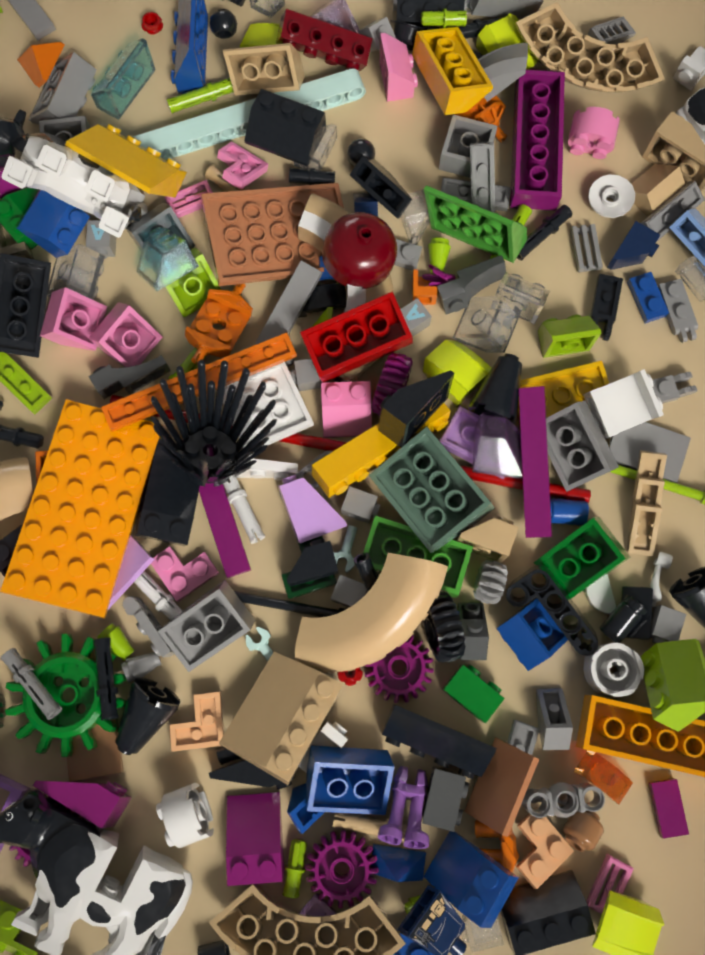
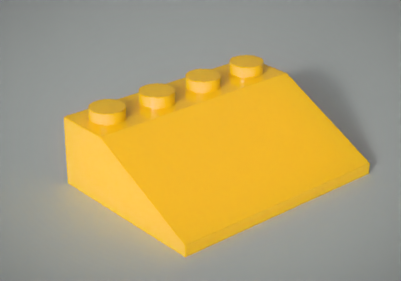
(129, 159)

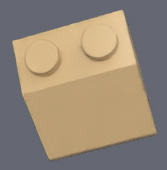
(491, 538)

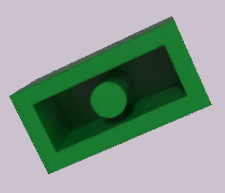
(473, 693)

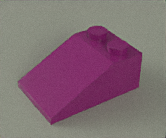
(94, 801)
(254, 839)

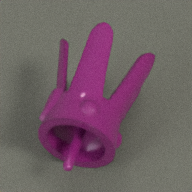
(441, 277)

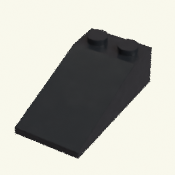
(22, 304)
(167, 502)

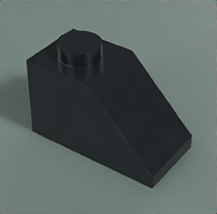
(314, 563)

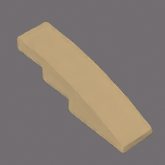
(646, 503)

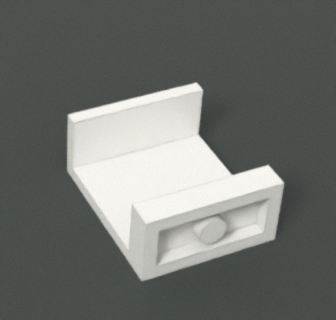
(624, 403)

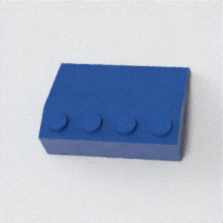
(190, 45)

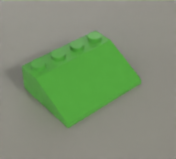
(475, 225)

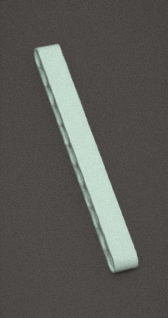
(233, 120)

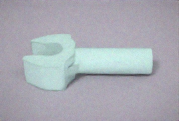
(345, 551)
(263, 645)

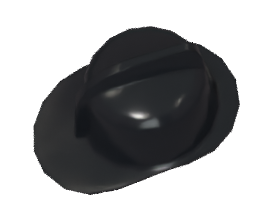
(407, 32)

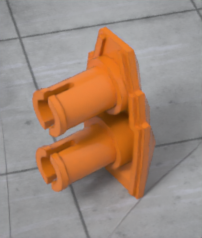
(508, 854)

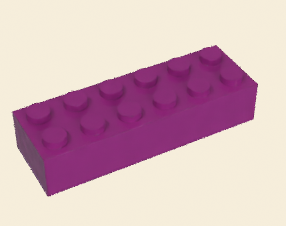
(538, 140)

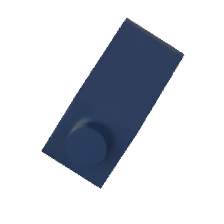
(635, 247)

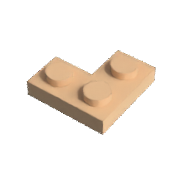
(205, 730)
(548, 852)

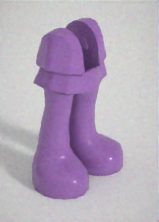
(392, 832)

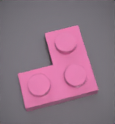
(243, 165)
(183, 579)

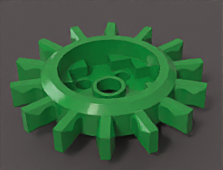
(69, 721)

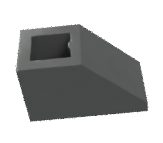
(474, 631)

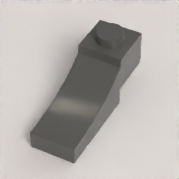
(470, 281)
(111, 380)

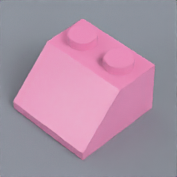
(396, 69)
(72, 319)
(125, 336)
(346, 408)

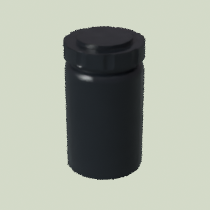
(623, 619)

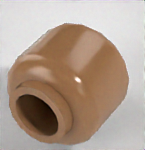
(583, 831)

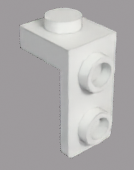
(691, 69)
(330, 735)

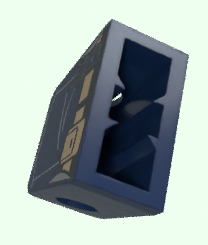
(434, 924)

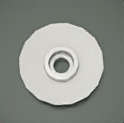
(615, 188)

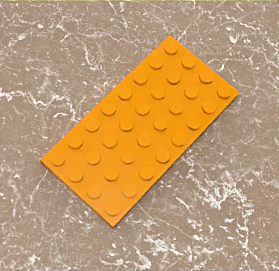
(82, 512)

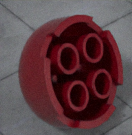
(359, 250)

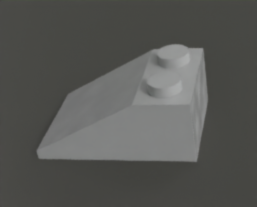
(207, 626)

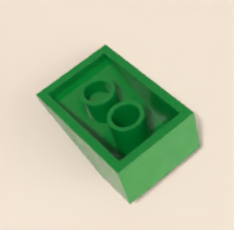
(13, 209)
(584, 557)

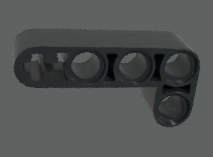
(556, 611)

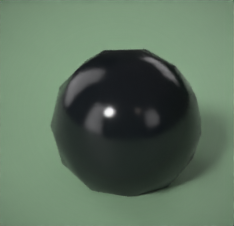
(223, 23)
(358, 148)

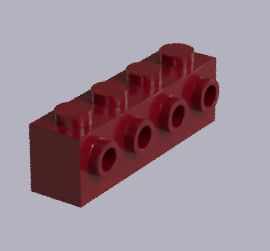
(324, 40)

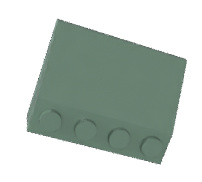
(431, 491)

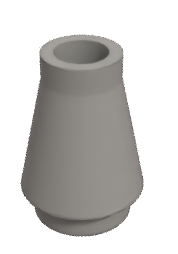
(140, 665)

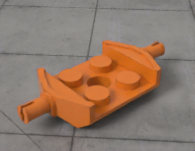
(488, 112)
(221, 308)

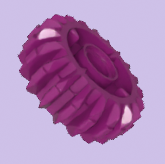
(393, 377)
(409, 680)
(336, 885)

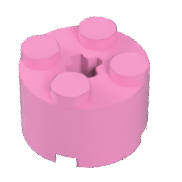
(593, 132)

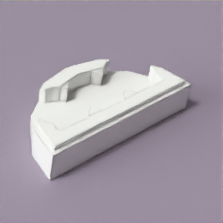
(601, 596)

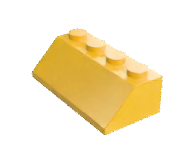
(450, 69)

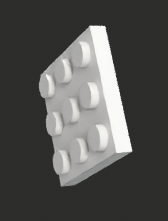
(289, 407)

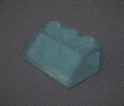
(124, 79)
(164, 258)

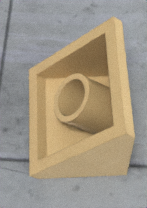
(657, 186)

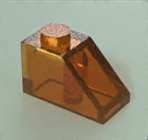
(604, 776)

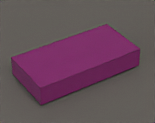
(668, 808)

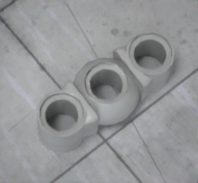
(575, 800)

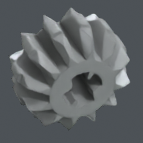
(490, 582)

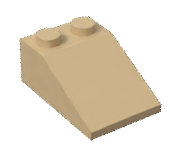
(678, 145)

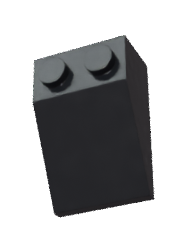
(412, 407)

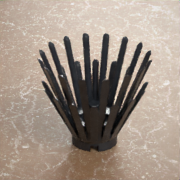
(211, 445)

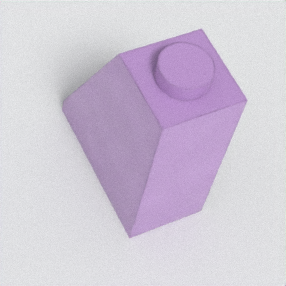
(308, 510)

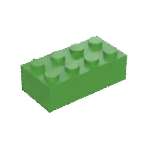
(397, 538)

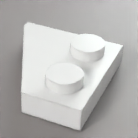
(269, 469)

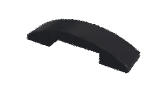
(325, 296)

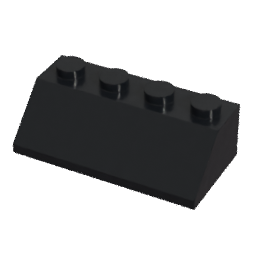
(438, 741)

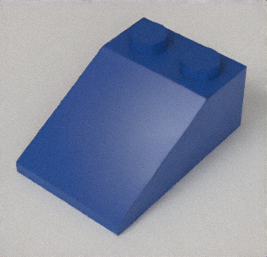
(470, 879)

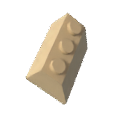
(264, 67)

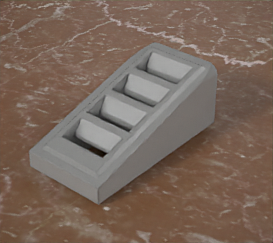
(603, 29)

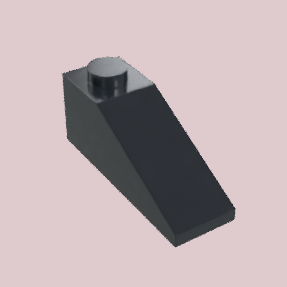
(381, 185)
(247, 773)

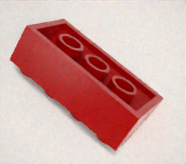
(357, 337)

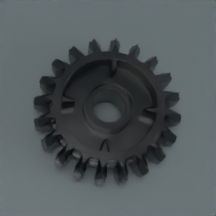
(444, 629)

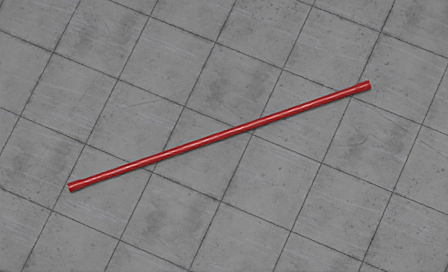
(331, 445)

